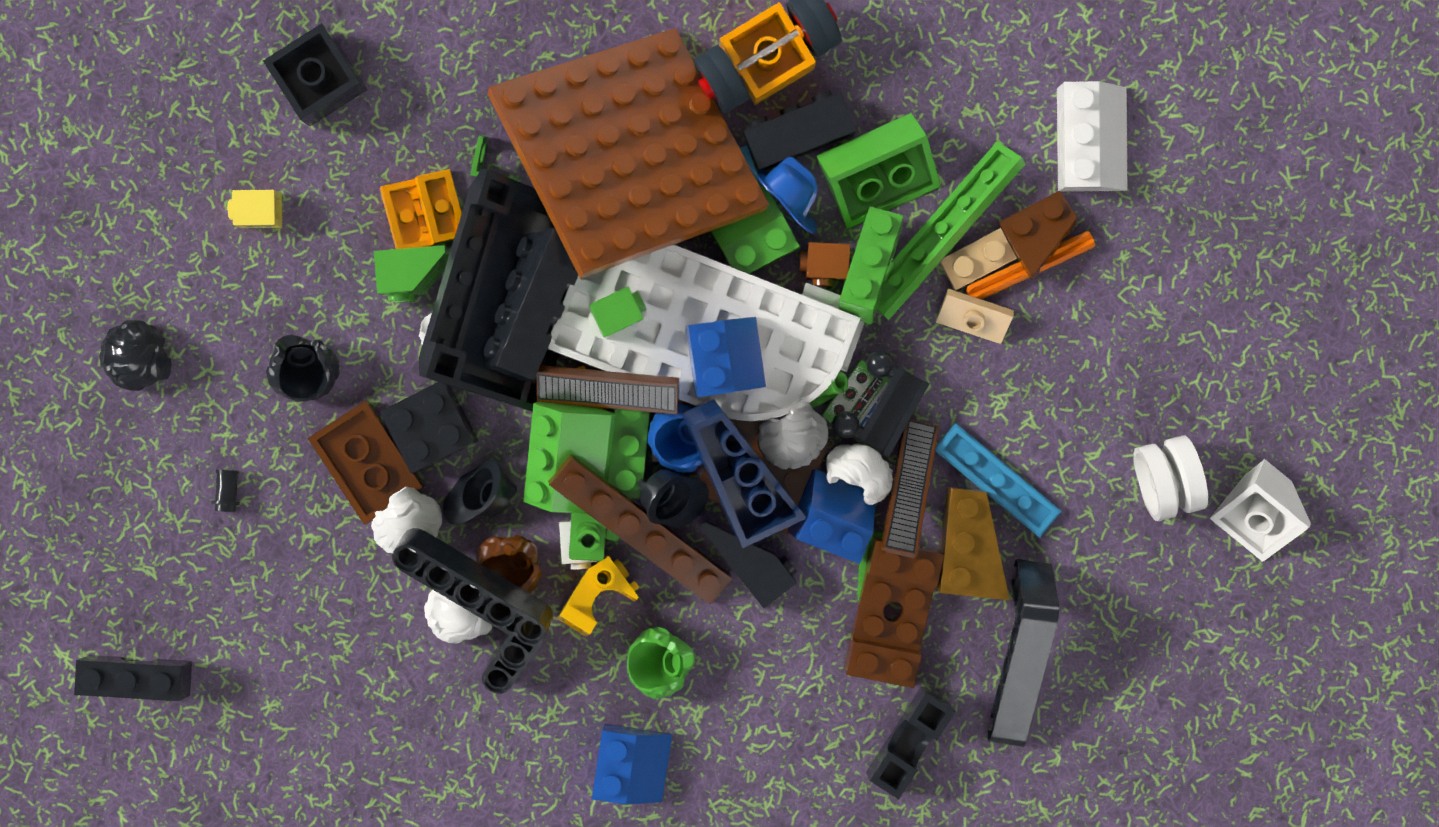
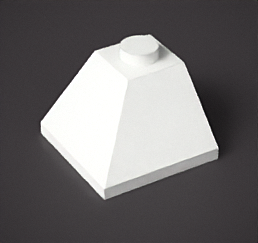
(1263, 511)

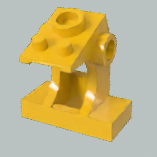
(578, 609)

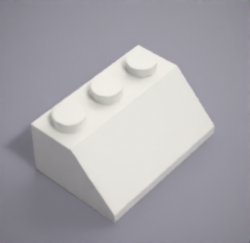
(1092, 136)

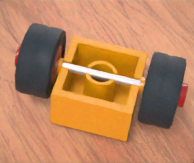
(767, 53)

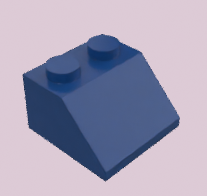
(725, 356)
(835, 517)
(631, 765)

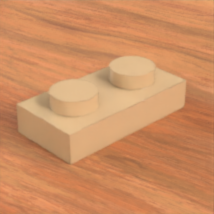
(977, 259)

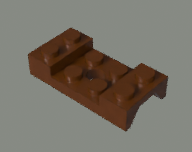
(888, 647)

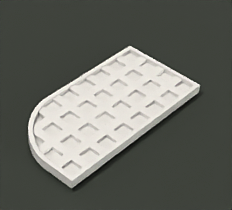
(798, 336)

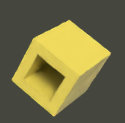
(255, 208)

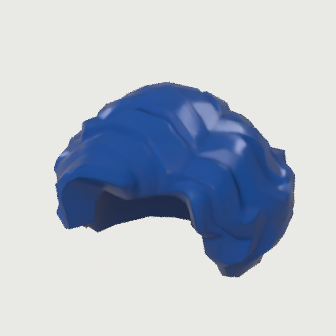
(673, 442)

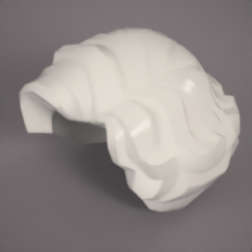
(860, 467)
(405, 511)
(451, 621)

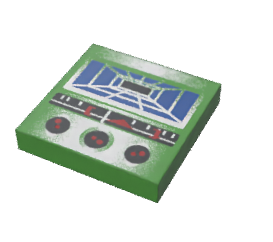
(860, 396)

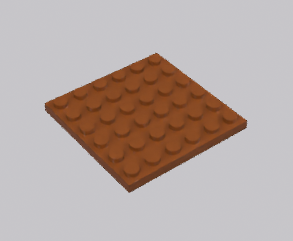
(627, 151)

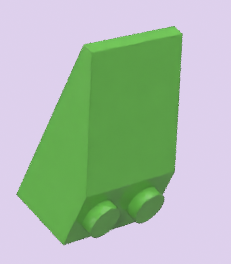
(756, 239)

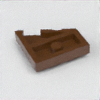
(1038, 231)

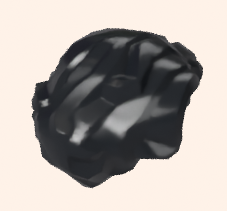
(134, 355)
(302, 368)

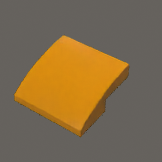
(438, 206)

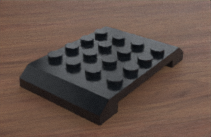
(473, 287)

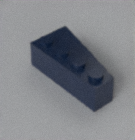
(744, 484)

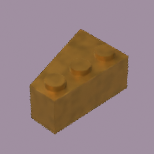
(970, 547)

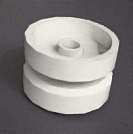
(1171, 478)

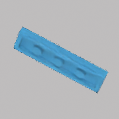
(997, 480)

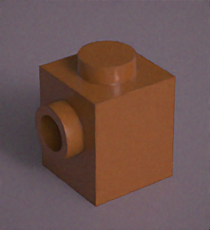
(825, 263)

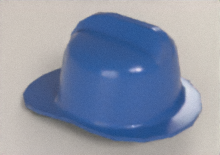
(794, 189)

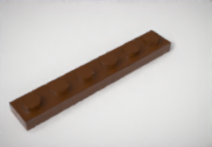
(632, 525)

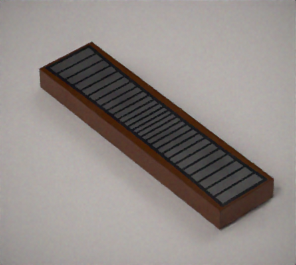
(608, 389)
(910, 489)

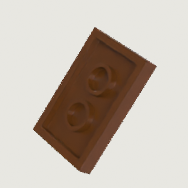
(363, 460)

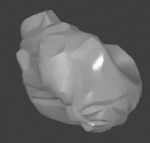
(793, 439)

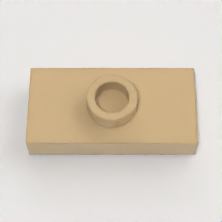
(974, 316)

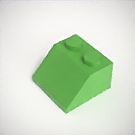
(408, 271)

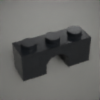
(132, 679)
(899, 756)

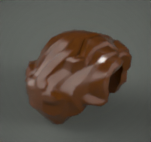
(512, 559)

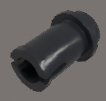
(226, 491)

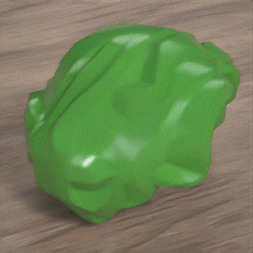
(659, 663)

